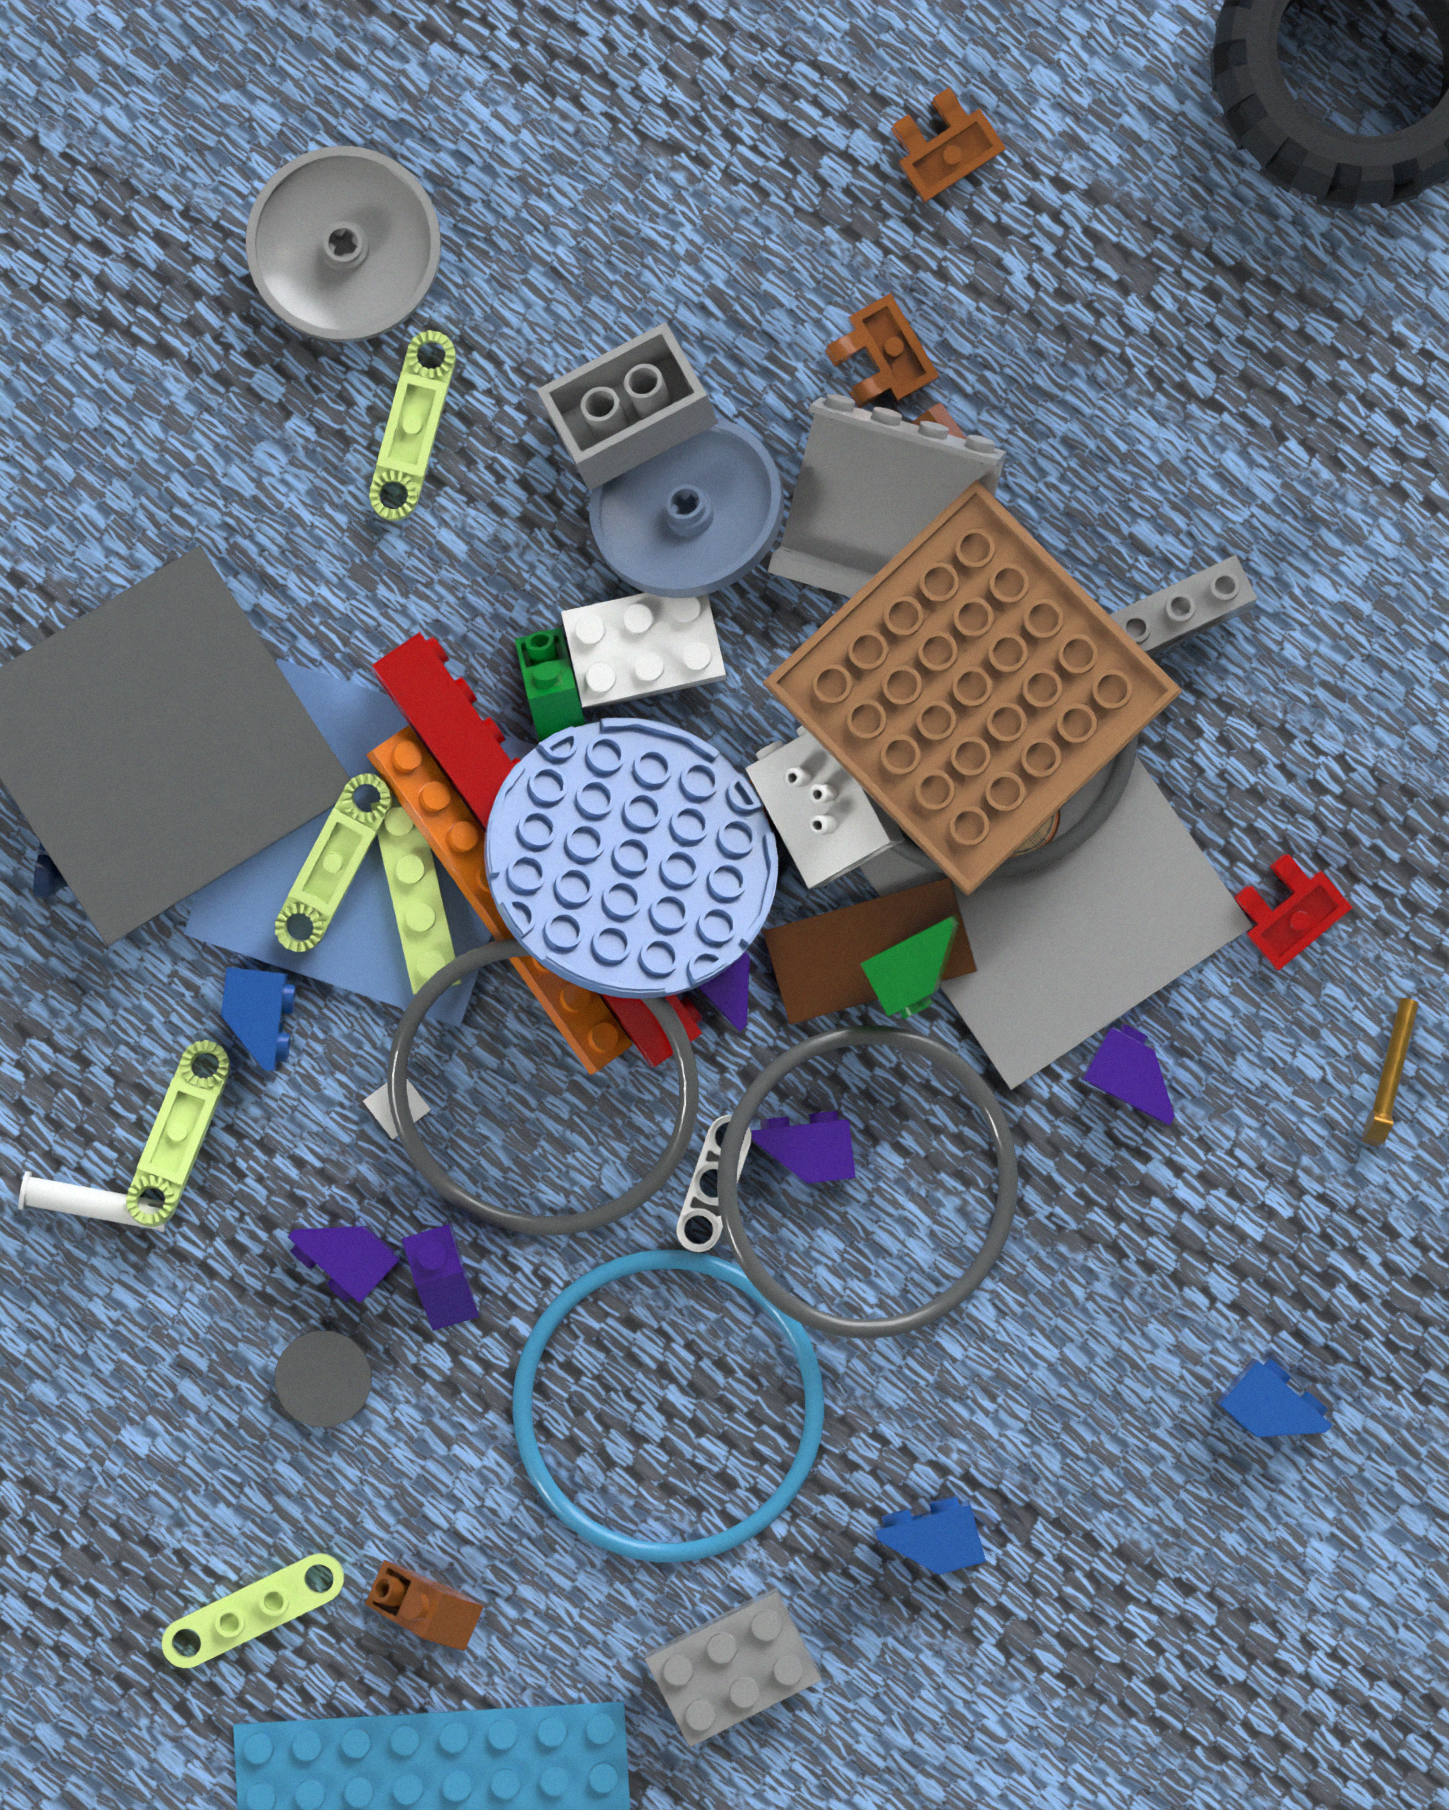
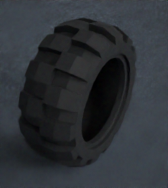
(1301, 150)

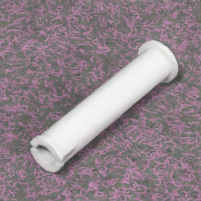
(83, 1201)

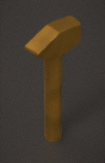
(1380, 1118)

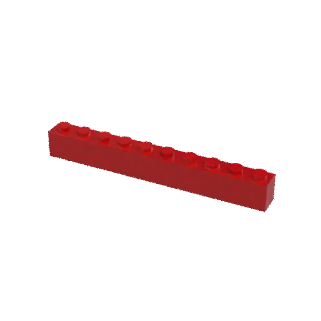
(476, 768)

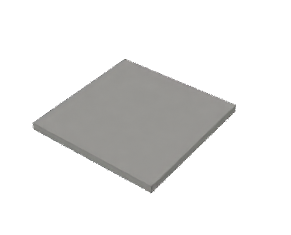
(1085, 934)

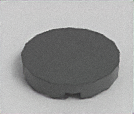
(323, 1378)

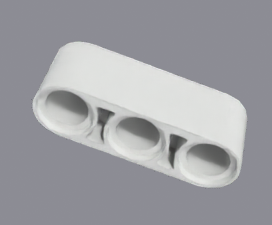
(699, 1203)

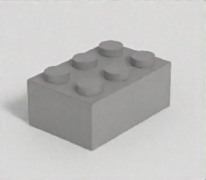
(627, 406)
(732, 1667)

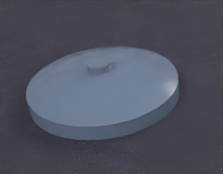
(691, 514)

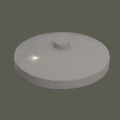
(343, 244)

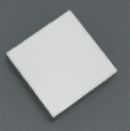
(379, 1106)

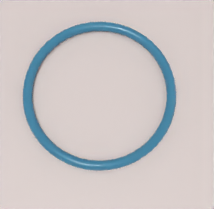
(565, 1508)

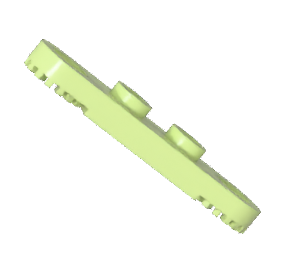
(412, 425)
(333, 862)
(178, 1133)
(252, 1610)

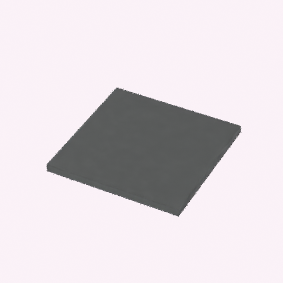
(158, 746)

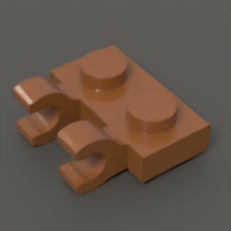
(950, 155)
(891, 348)

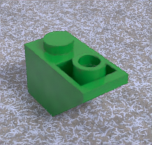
(549, 682)

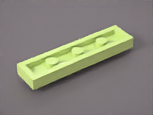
(415, 896)

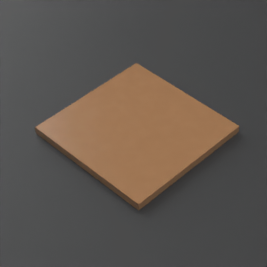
(972, 687)

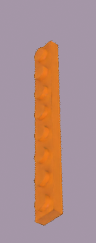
(460, 848)

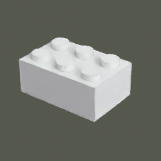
(642, 647)

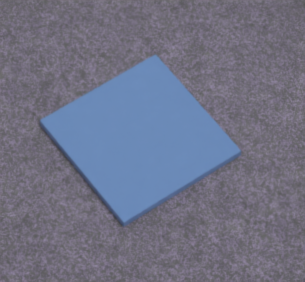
(363, 940)

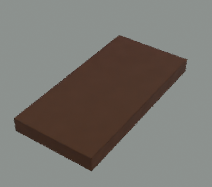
(822, 955)

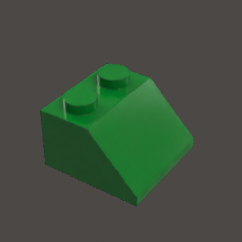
(912, 969)

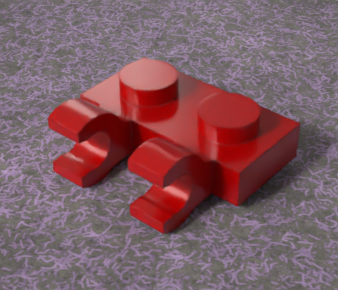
(1298, 919)

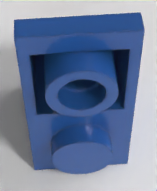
(256, 1010)
(1268, 1406)
(937, 1539)

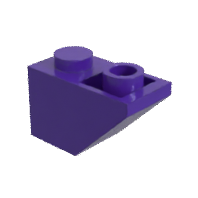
(811, 1150)
(349, 1255)

